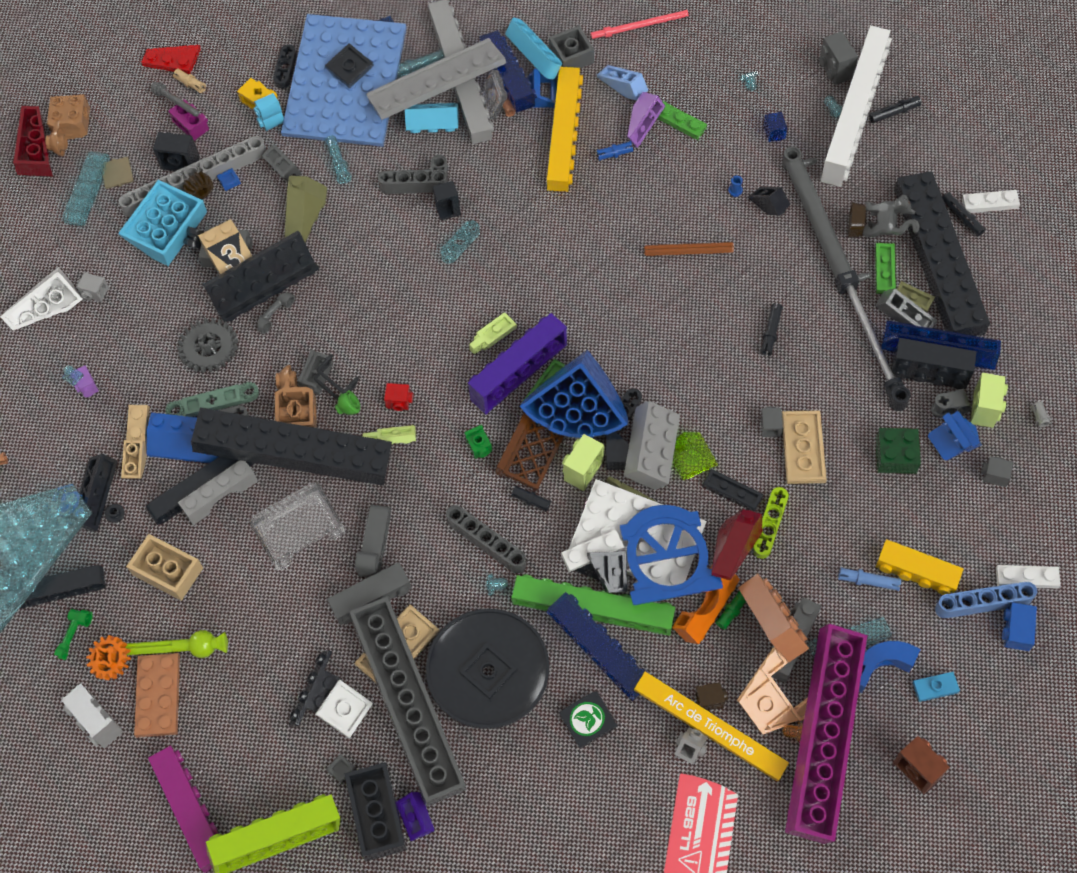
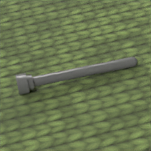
(159, 89)

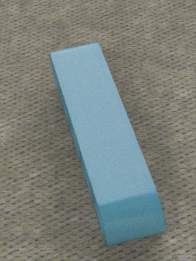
(533, 48)

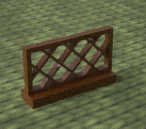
(515, 445)

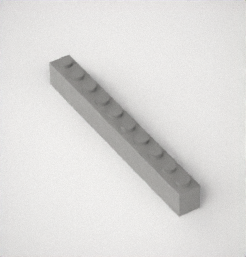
(467, 93)

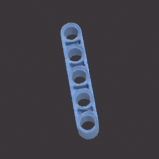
(976, 603)

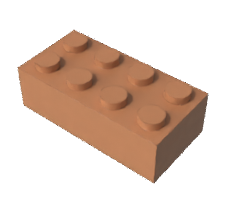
(774, 617)

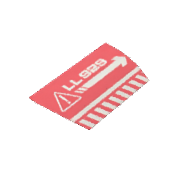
(701, 827)

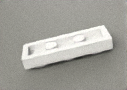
(991, 201)
(577, 556)
(1038, 575)

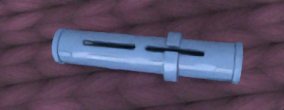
(861, 577)

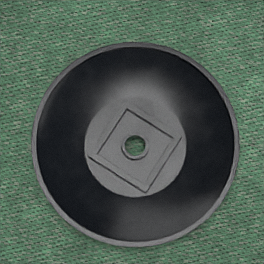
(484, 640)

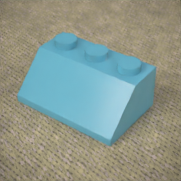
(432, 117)

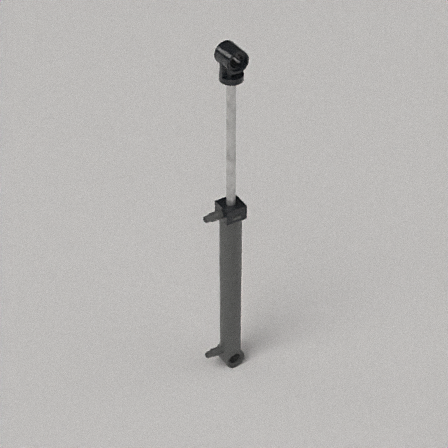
(846, 278)

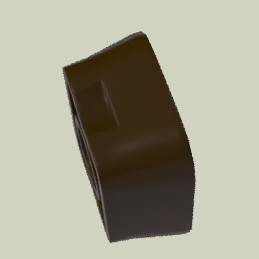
(856, 220)

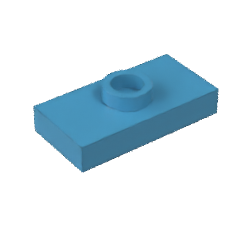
(936, 686)

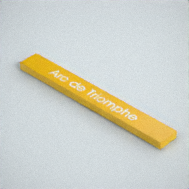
(711, 726)

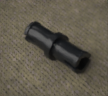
(531, 498)

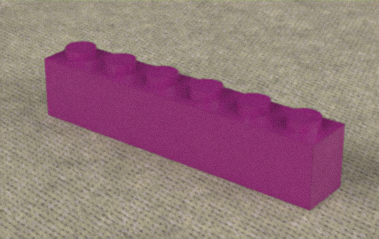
(185, 802)

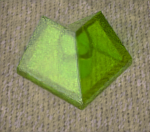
(692, 455)

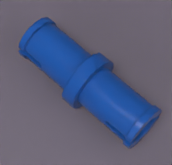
(614, 150)

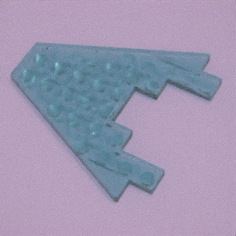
(31, 540)

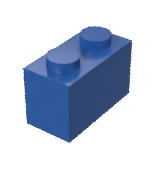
(1019, 626)

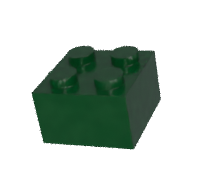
(898, 450)

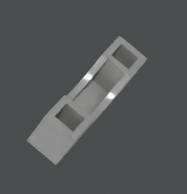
(200, 502)

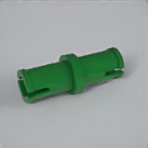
(731, 611)

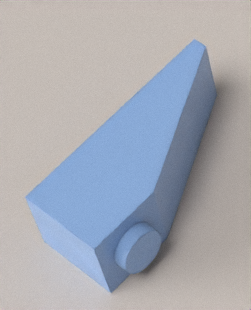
(624, 81)

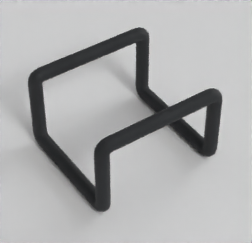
(321, 368)

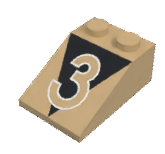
(224, 246)

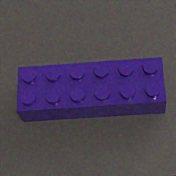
(517, 363)

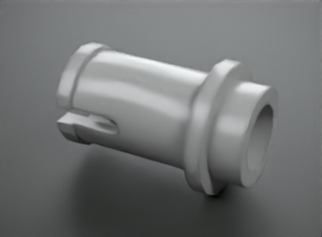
(1041, 416)

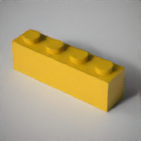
(919, 568)

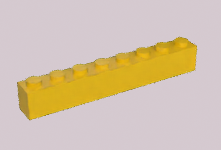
(564, 129)

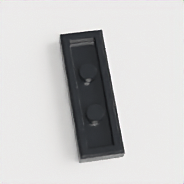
(732, 490)

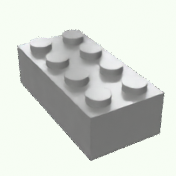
(652, 445)

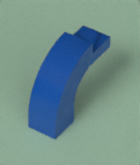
(888, 653)

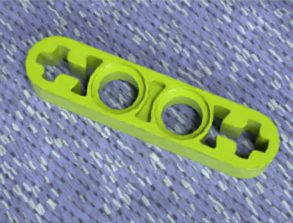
(770, 522)

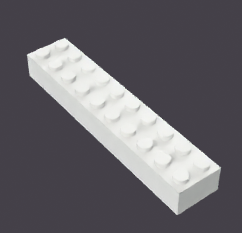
(856, 106)

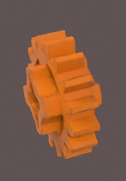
(111, 657)

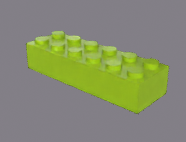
(273, 835)

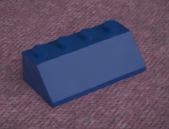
(171, 438)

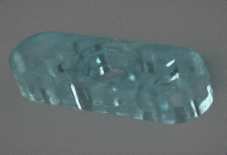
(460, 234)

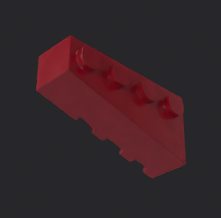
(31, 152)

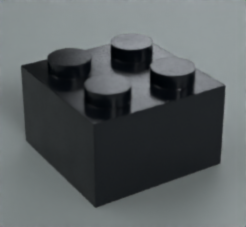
(175, 151)

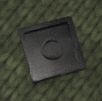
(349, 65)

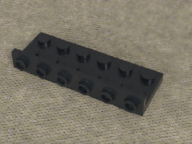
(260, 277)

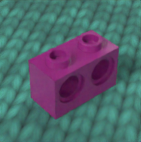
(188, 123)

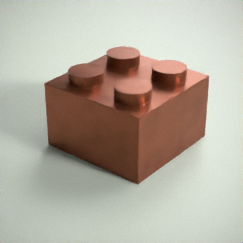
(921, 764)

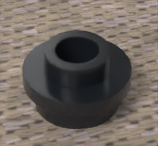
(116, 517)

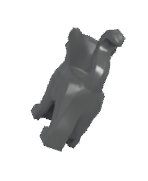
(887, 217)

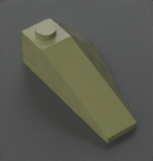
(303, 204)

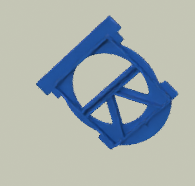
(647, 590)

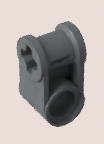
(950, 403)

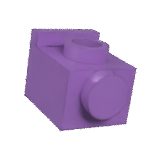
(86, 383)

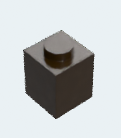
(711, 696)

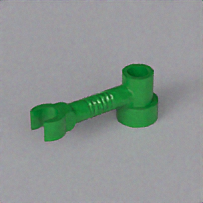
(77, 618)

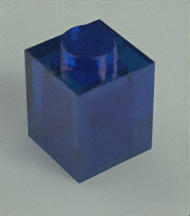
(775, 126)

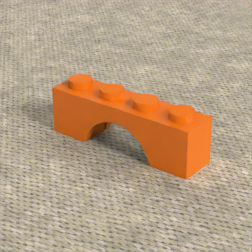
(694, 625)

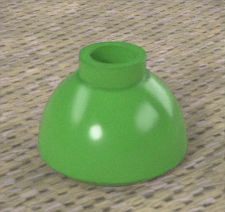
(348, 404)

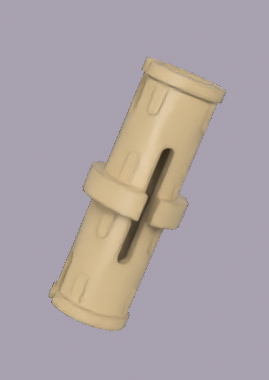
(189, 80)

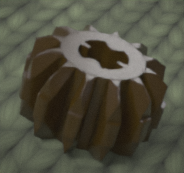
(198, 185)

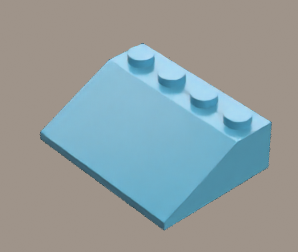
(163, 222)

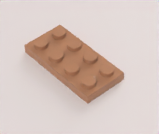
(157, 695)

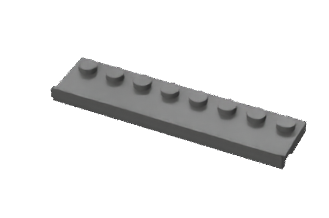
(435, 78)

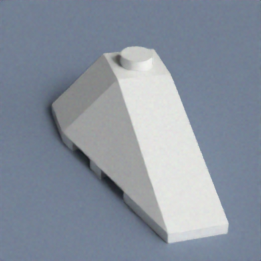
(47, 298)

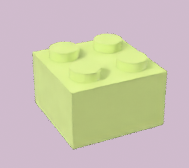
(988, 400)
(583, 462)

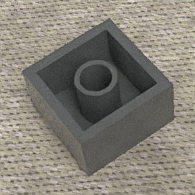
(572, 48)
(838, 58)

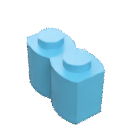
(268, 112)

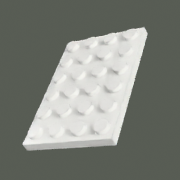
(612, 507)

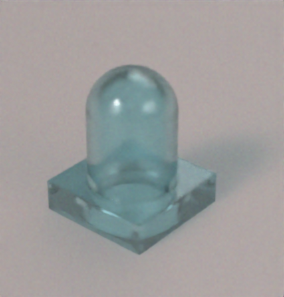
(750, 80)
(71, 375)
(495, 584)

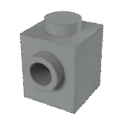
(92, 287)

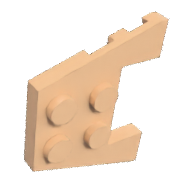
(764, 699)

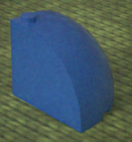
(577, 401)

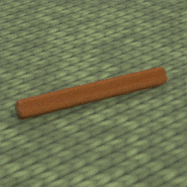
(694, 248)

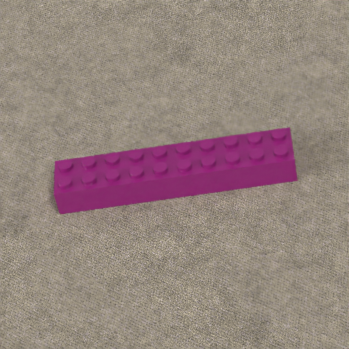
(826, 734)

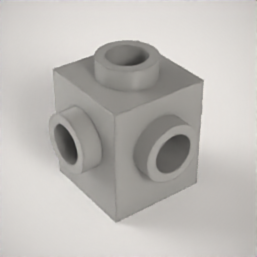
(691, 745)

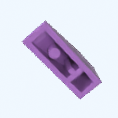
(643, 116)

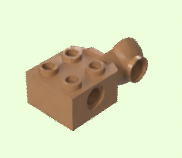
(66, 120)
(294, 403)

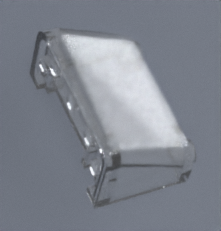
(295, 524)

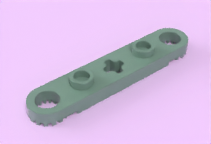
(223, 398)

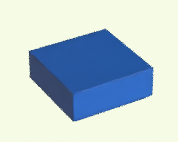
(228, 179)

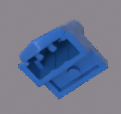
(954, 436)

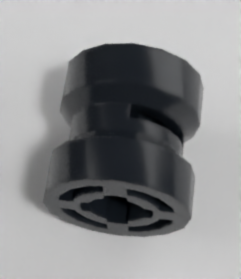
(193, 238)

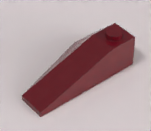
(735, 541)

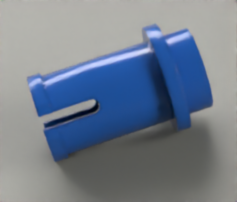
(735, 188)

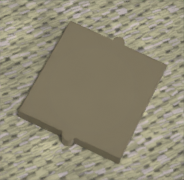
(117, 173)

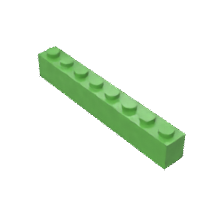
(602, 605)

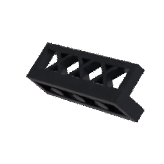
(96, 487)

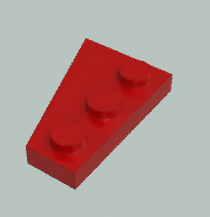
(172, 58)

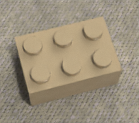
(165, 567)

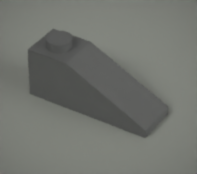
(903, 309)

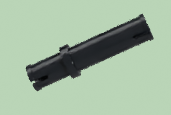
(900, 107)
(977, 228)
(770, 336)

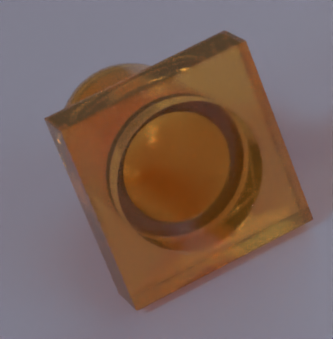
(793, 731)

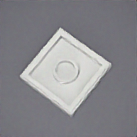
(344, 708)

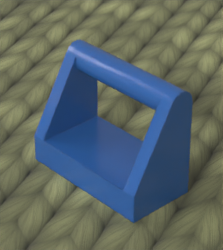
(542, 102)

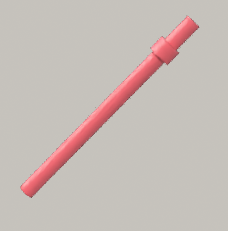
(608, 31)

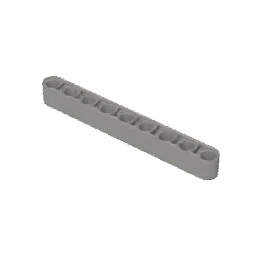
(231, 157)

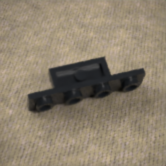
(318, 688)

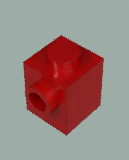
(398, 396)

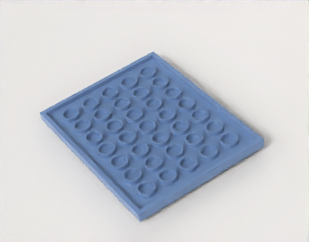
(323, 104)

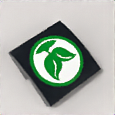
(588, 719)

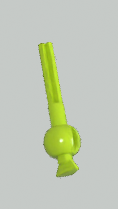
(200, 645)

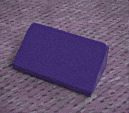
(415, 815)

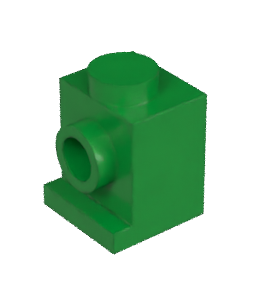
(474, 436)

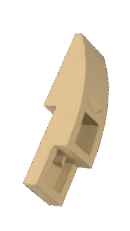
(136, 442)

